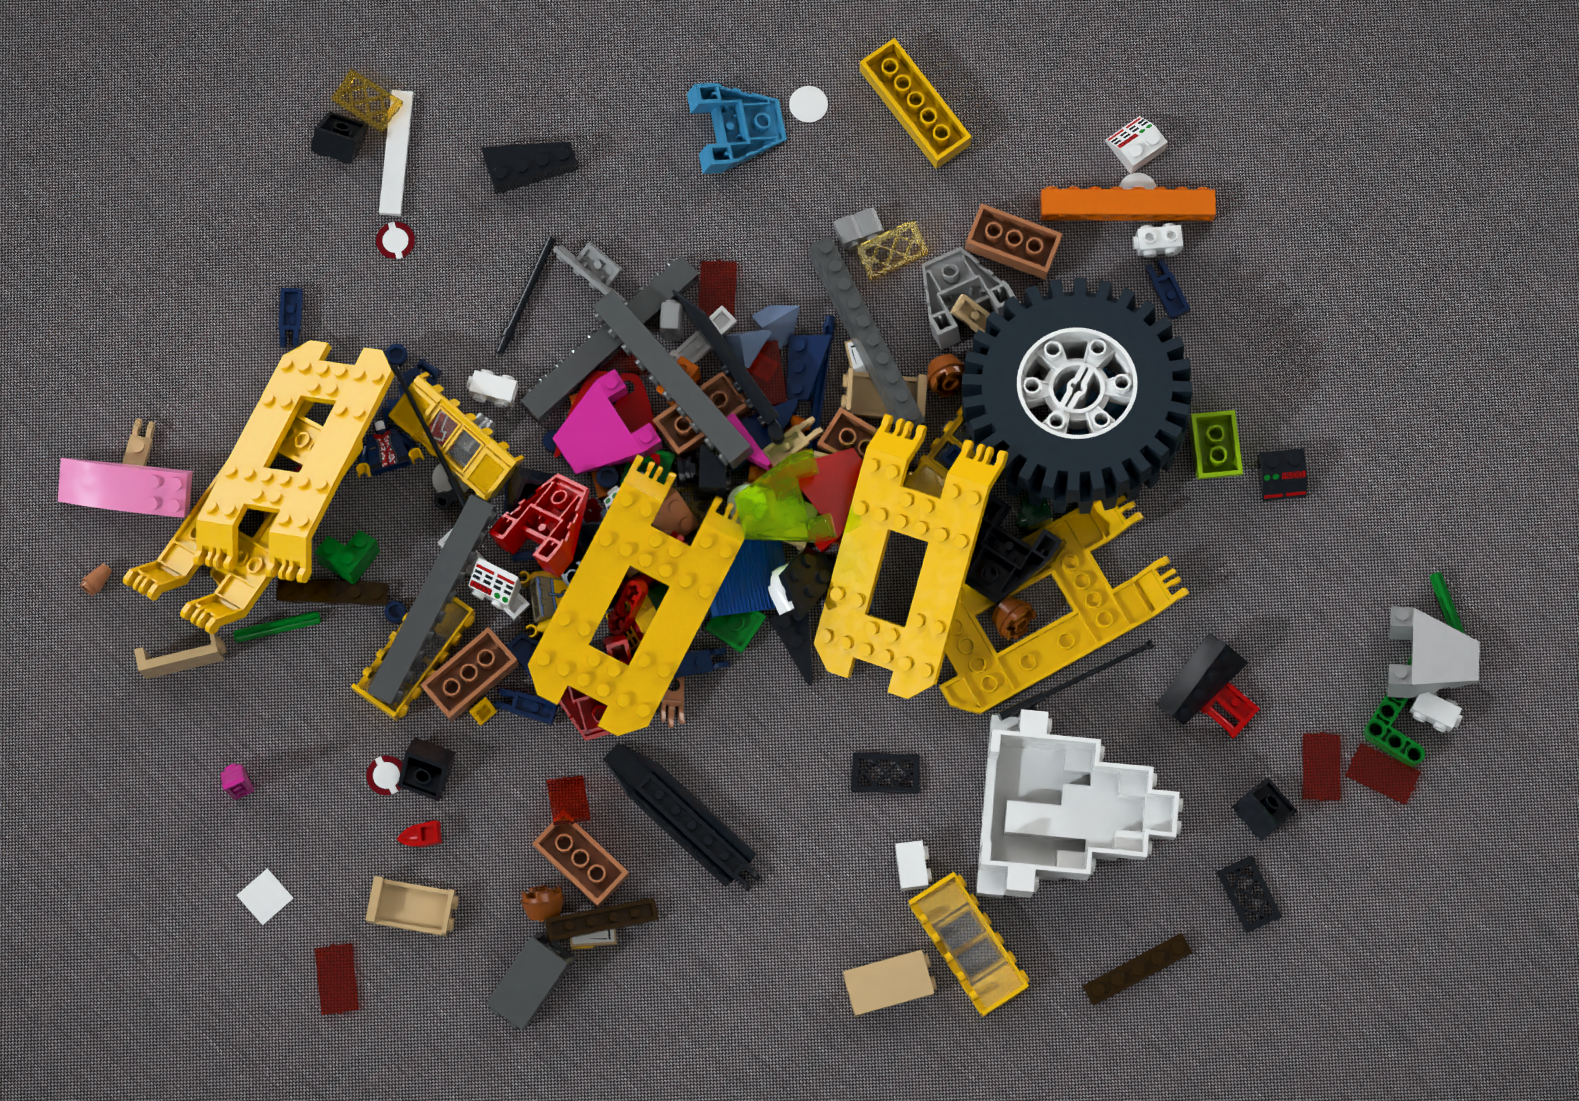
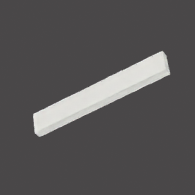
(396, 156)

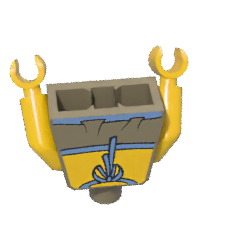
(545, 596)

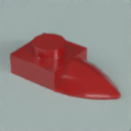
(422, 834)

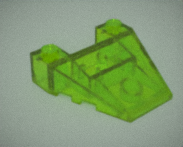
(775, 507)

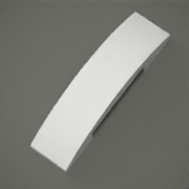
(695, 346)

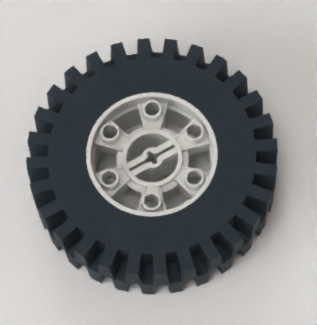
(1105, 333)

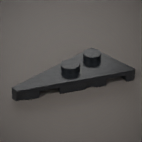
(796, 640)

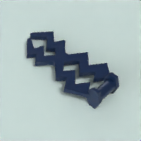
(414, 372)

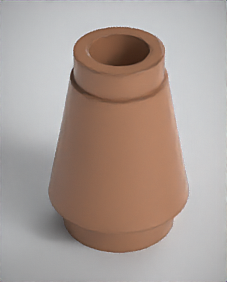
(96, 579)

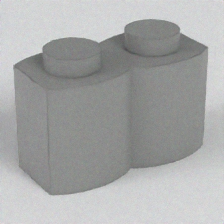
(858, 228)
(671, 320)

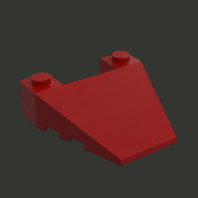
(833, 489)
(549, 519)
(586, 711)

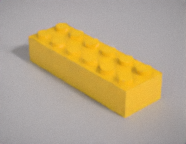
(915, 103)

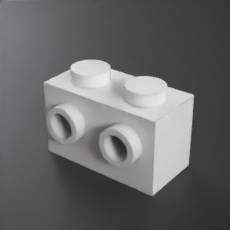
(912, 865)

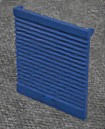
(748, 579)

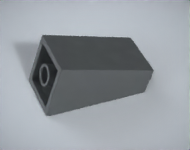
(530, 981)

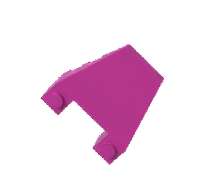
(597, 435)

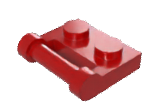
(1235, 704)

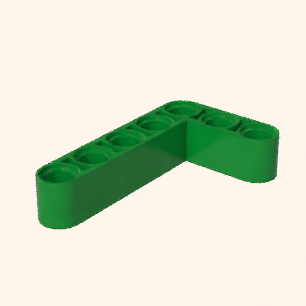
(1387, 732)

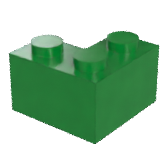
(348, 560)

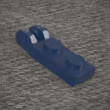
(1168, 291)
(290, 315)
(700, 662)
(528, 706)

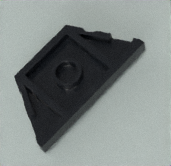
(806, 579)

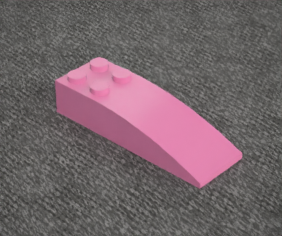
(125, 487)

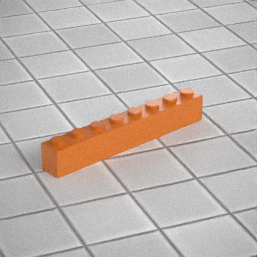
(1127, 204)

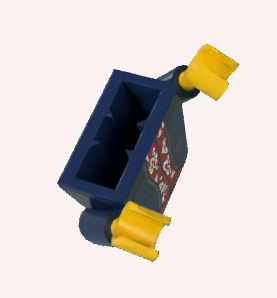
(386, 451)

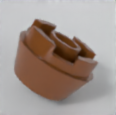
(945, 375)
(1013, 617)
(542, 902)

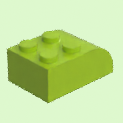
(1215, 444)

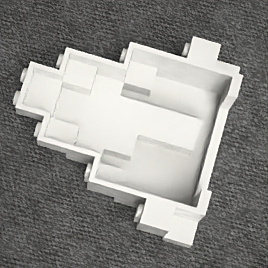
(1061, 808)

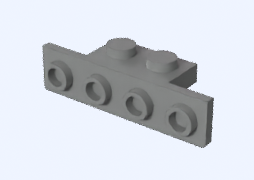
(593, 266)

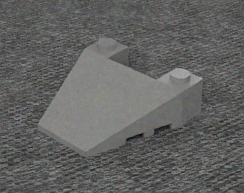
(954, 275)
(1439, 655)

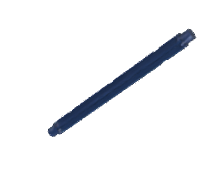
(819, 391)

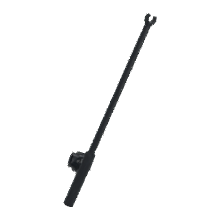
(456, 492)
(1029, 703)

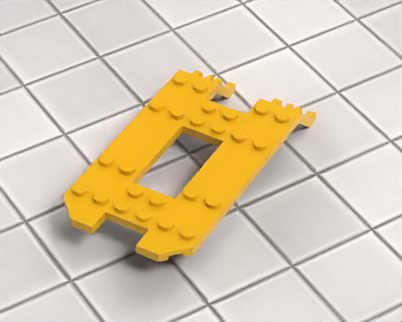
(295, 496)
(951, 531)
(248, 579)
(693, 581)
(1095, 620)

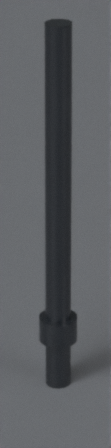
(509, 332)

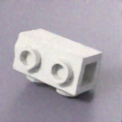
(1158, 240)
(492, 388)
(1437, 711)

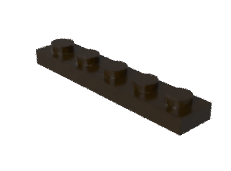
(333, 592)
(601, 919)
(1137, 969)

